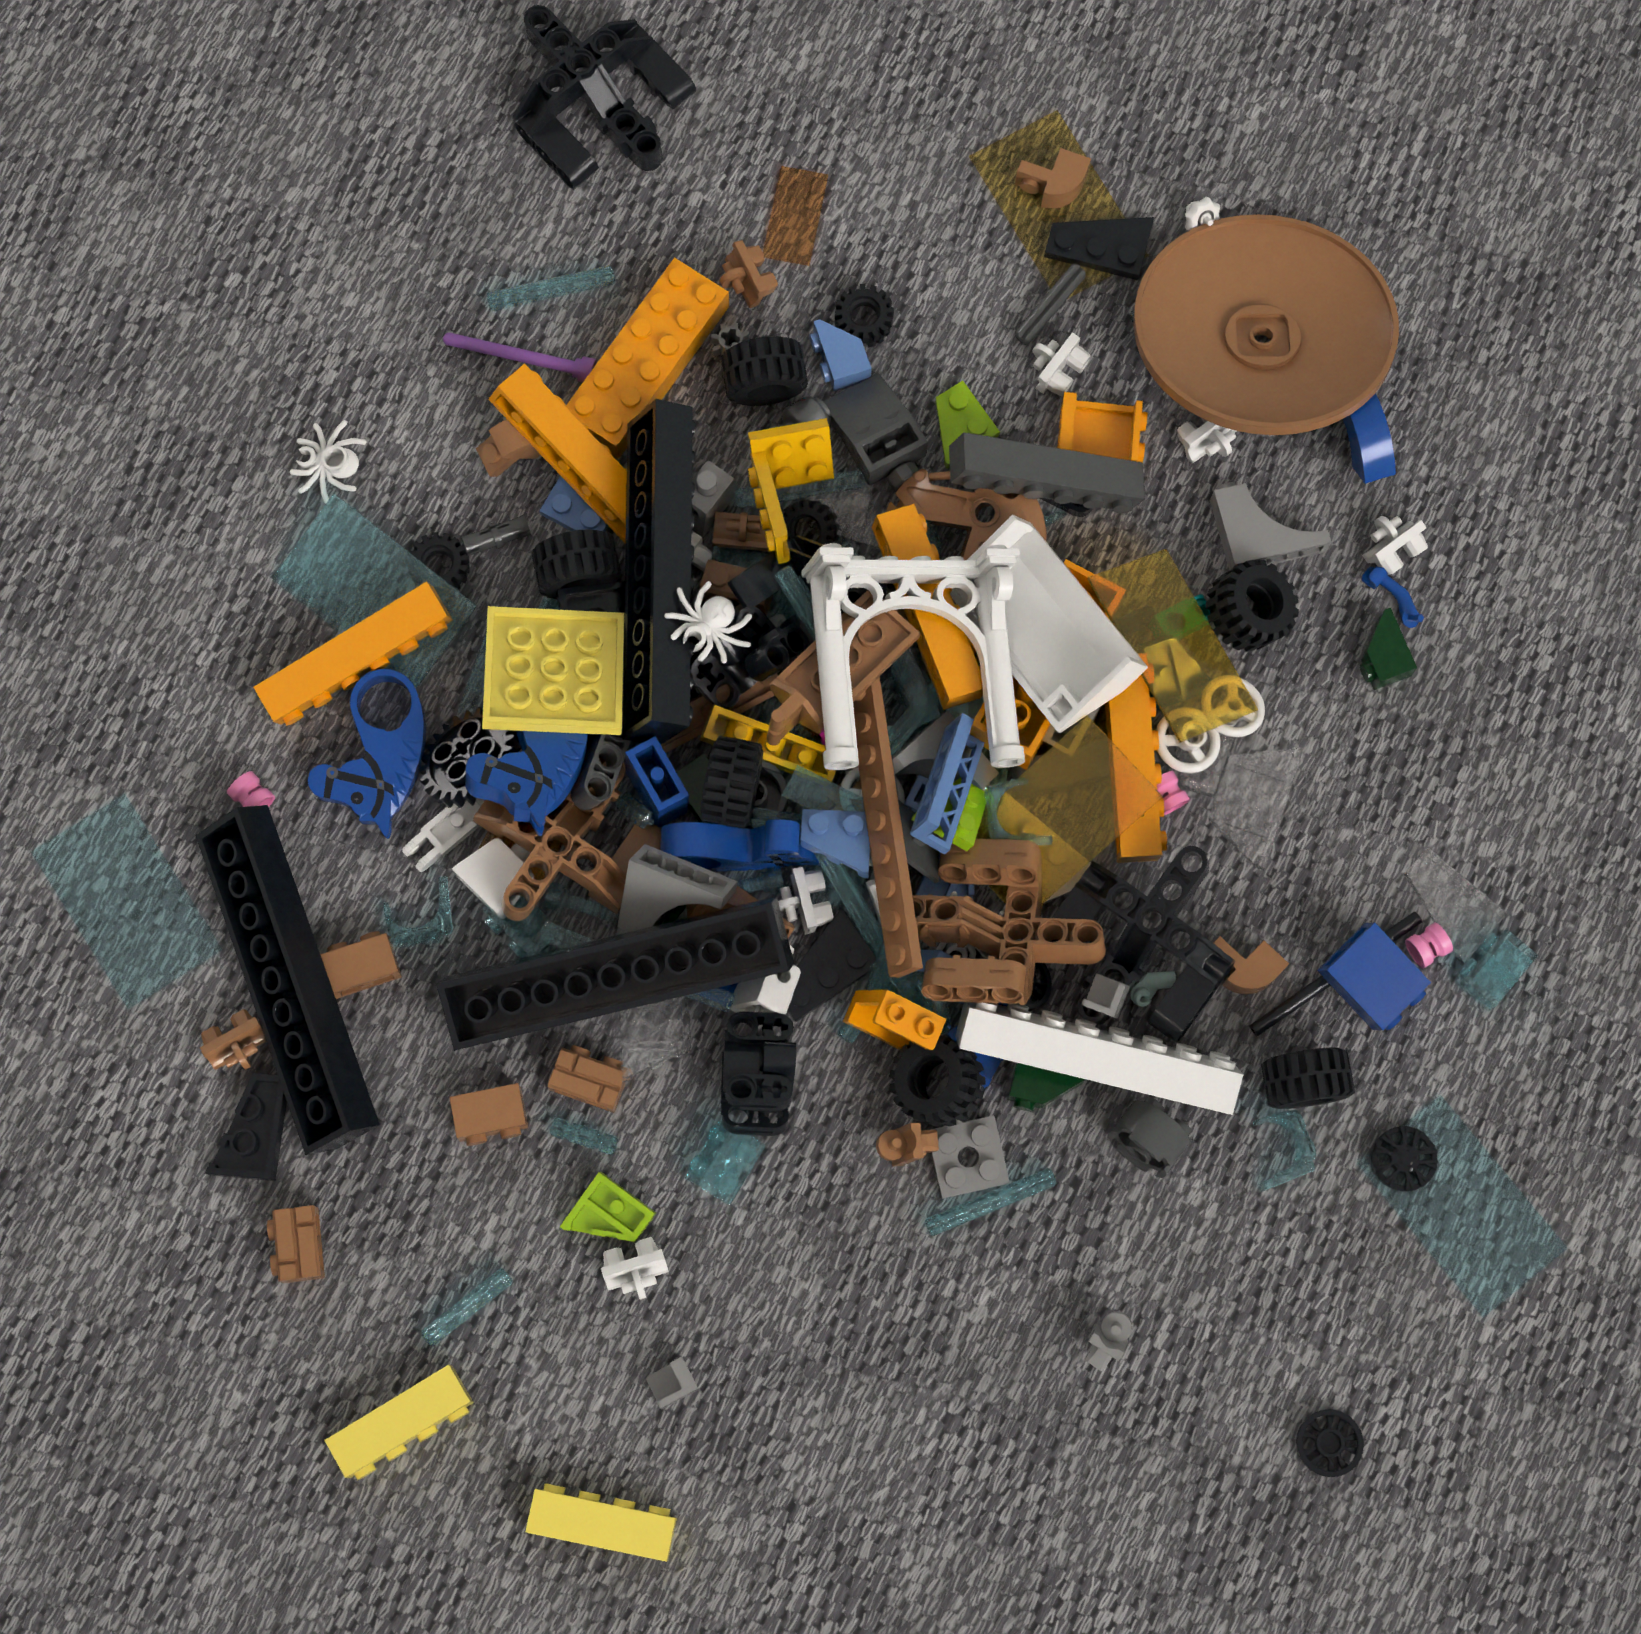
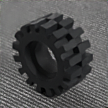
(865, 297)
(816, 511)
(449, 547)

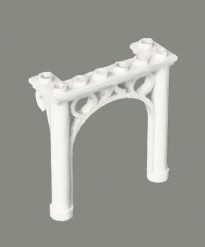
(836, 570)

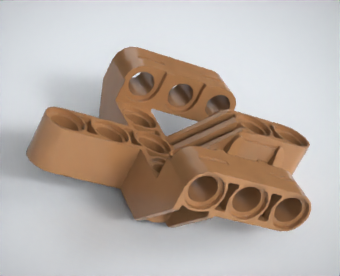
(570, 826)
(1012, 973)

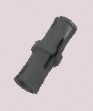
(495, 535)

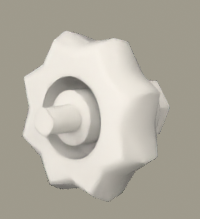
(1201, 212)

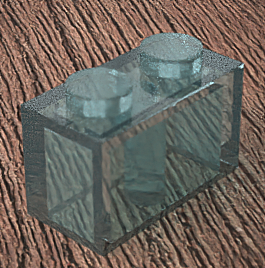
(1496, 969)

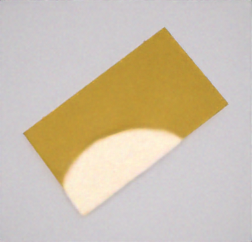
(1040, 145)
(1174, 639)
(1079, 795)

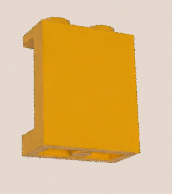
(1102, 428)
(894, 1019)

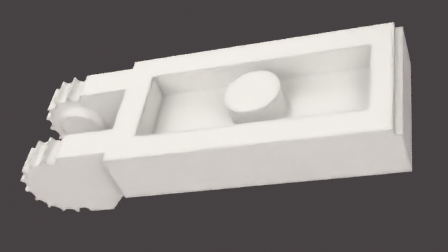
(444, 833)

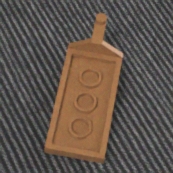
(871, 653)

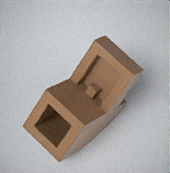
(1057, 185)
(504, 448)
(1256, 971)

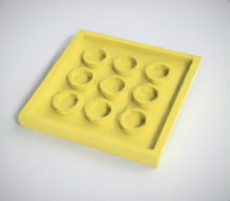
(553, 671)

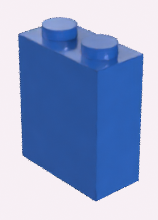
(656, 781)
(1374, 977)

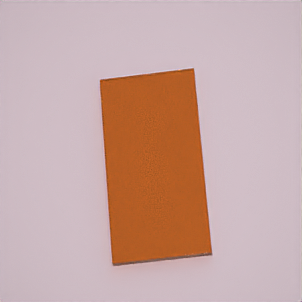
(795, 215)

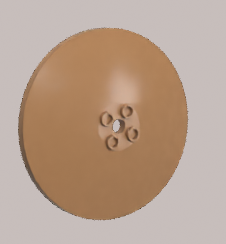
(1276, 278)

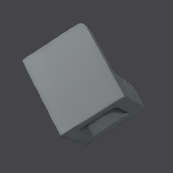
(1106, 996)
(672, 1383)

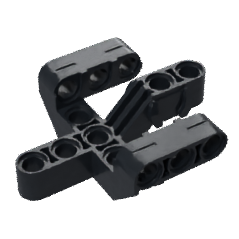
(538, 110)
(791, 638)
(1205, 961)

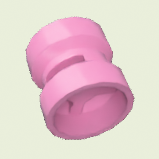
(249, 792)
(1172, 795)
(1429, 945)

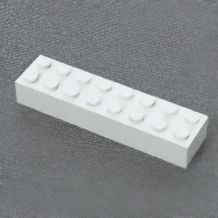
(1100, 1055)

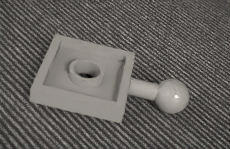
(982, 1137)

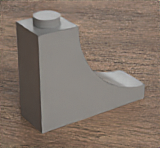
(1253, 535)
(919, 754)
(664, 881)

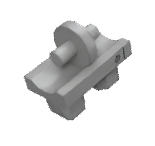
(1108, 1339)

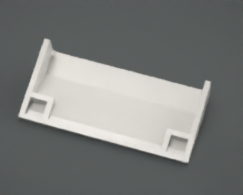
(1057, 634)

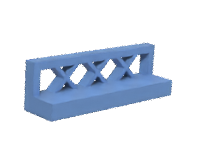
(940, 785)

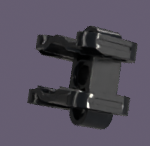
(734, 670)
(758, 1073)

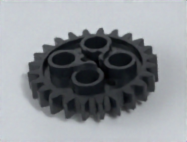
(446, 763)

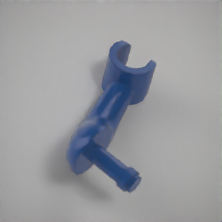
(1378, 576)

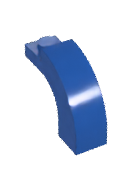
(1370, 442)

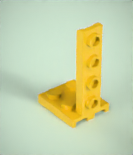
(785, 459)

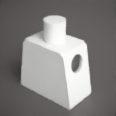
(491, 871)
(767, 993)

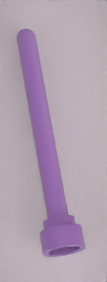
(579, 368)

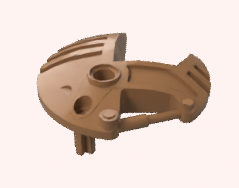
(961, 508)

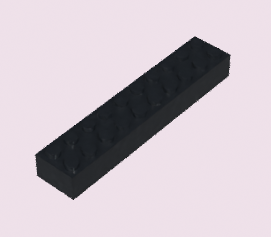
(656, 564)
(615, 973)
(287, 979)

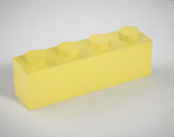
(398, 1422)
(601, 1524)

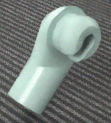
(1144, 991)

